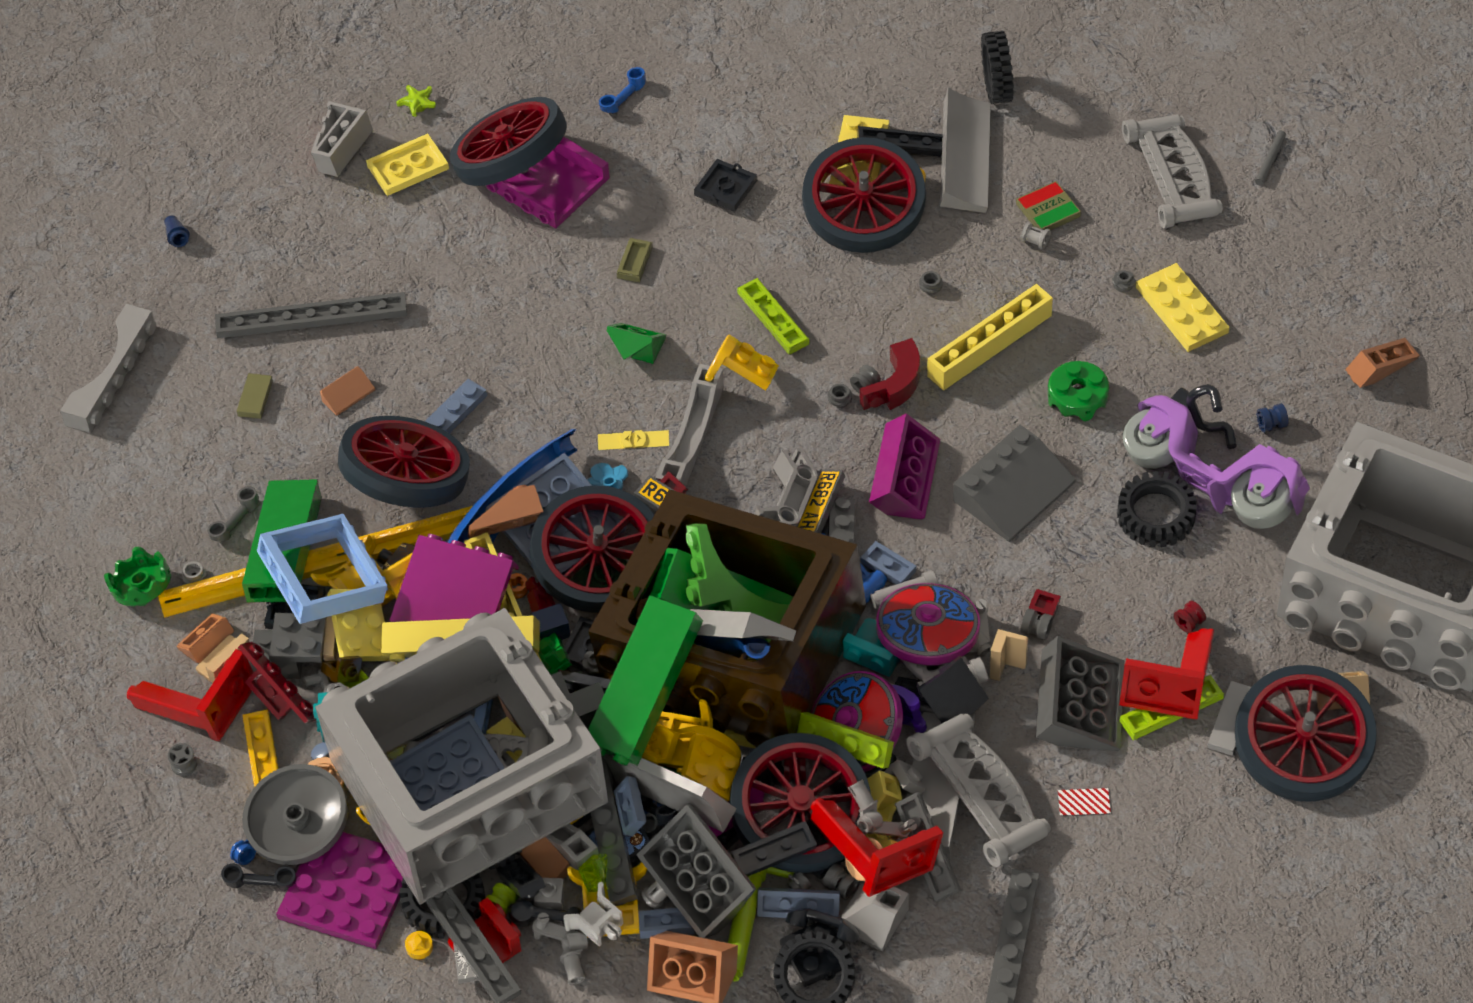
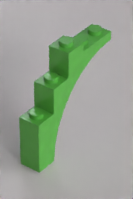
(716, 584)

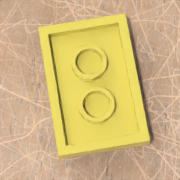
(407, 164)
(359, 631)

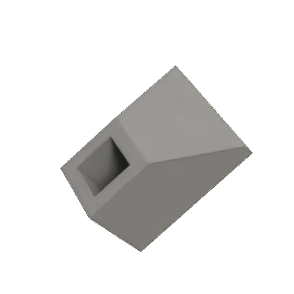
(877, 915)

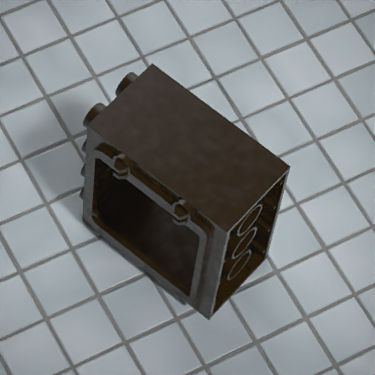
(745, 696)

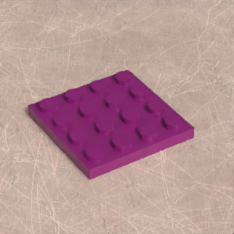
(345, 892)

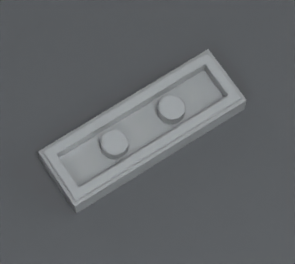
(1223, 733)

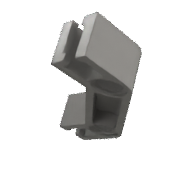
(798, 480)

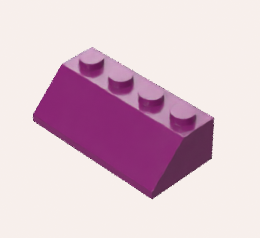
(905, 469)

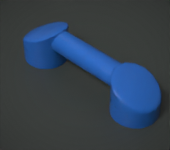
(636, 79)

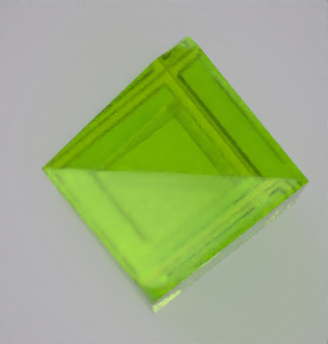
(594, 871)

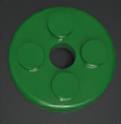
(1081, 401)
(142, 567)

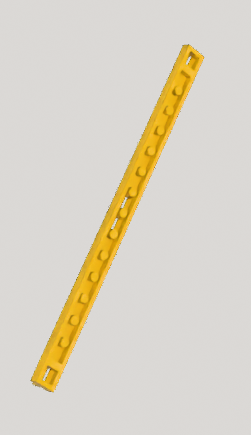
(318, 562)

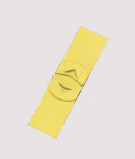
(633, 439)

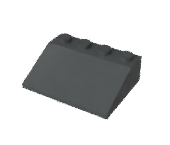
(1012, 483)
(1079, 696)
(697, 873)

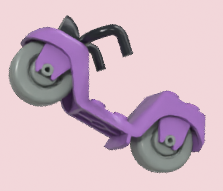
(1258, 485)

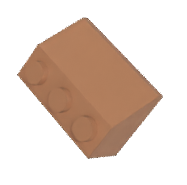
(691, 967)

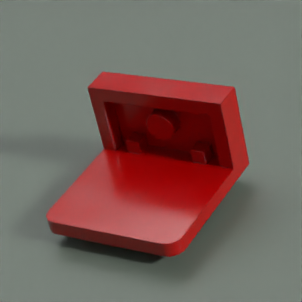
(497, 930)

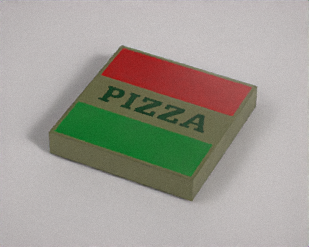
(1048, 207)

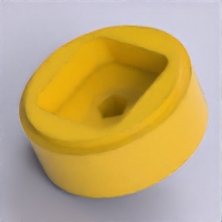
(419, 945)

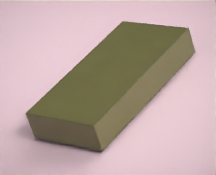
(634, 260)
(254, 396)

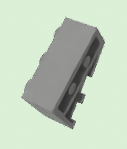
(340, 137)

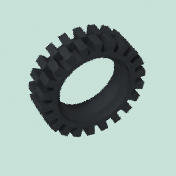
(997, 67)
(1156, 485)
(427, 921)

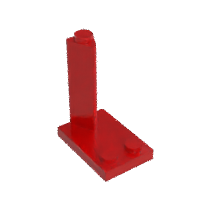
(1167, 687)
(212, 712)
(879, 867)

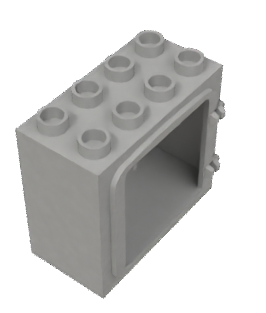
(1411, 496)
(495, 815)

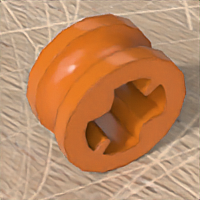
(519, 591)

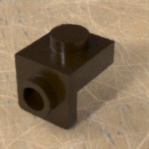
(343, 670)

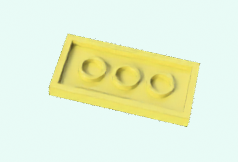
(849, 131)
(1182, 307)

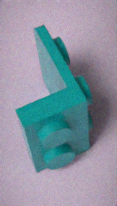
(868, 650)

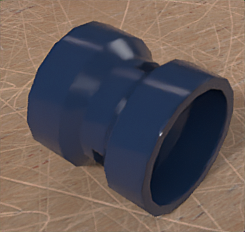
(1272, 418)

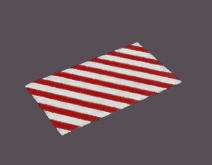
(1084, 801)

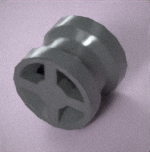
(866, 376)
(179, 753)

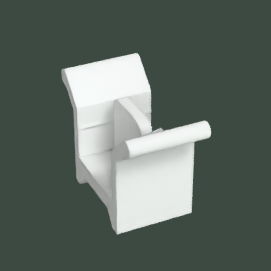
(597, 919)

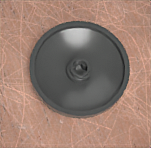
(295, 814)

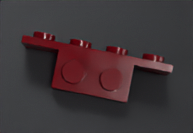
(272, 687)

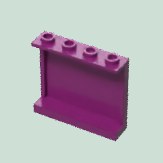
(556, 183)
(451, 581)

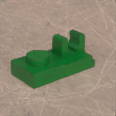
(553, 654)

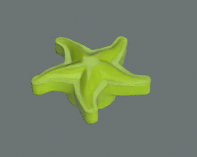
(417, 100)

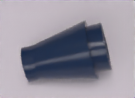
(176, 232)

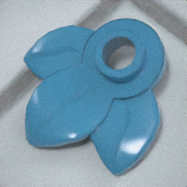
(605, 475)

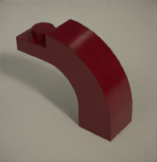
(901, 384)

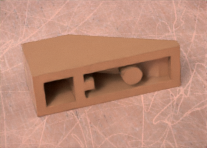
(1381, 361)
(513, 510)

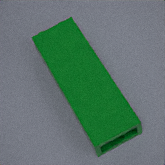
(284, 506)
(676, 569)
(644, 680)

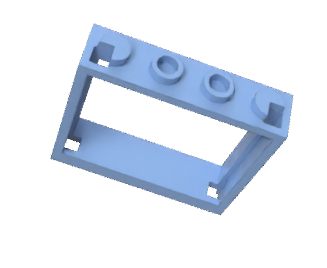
(274, 542)

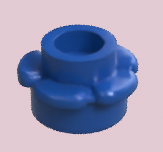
(242, 852)

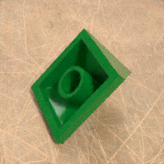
(636, 342)

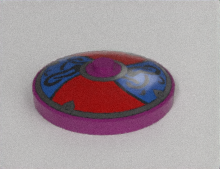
(927, 624)
(863, 703)

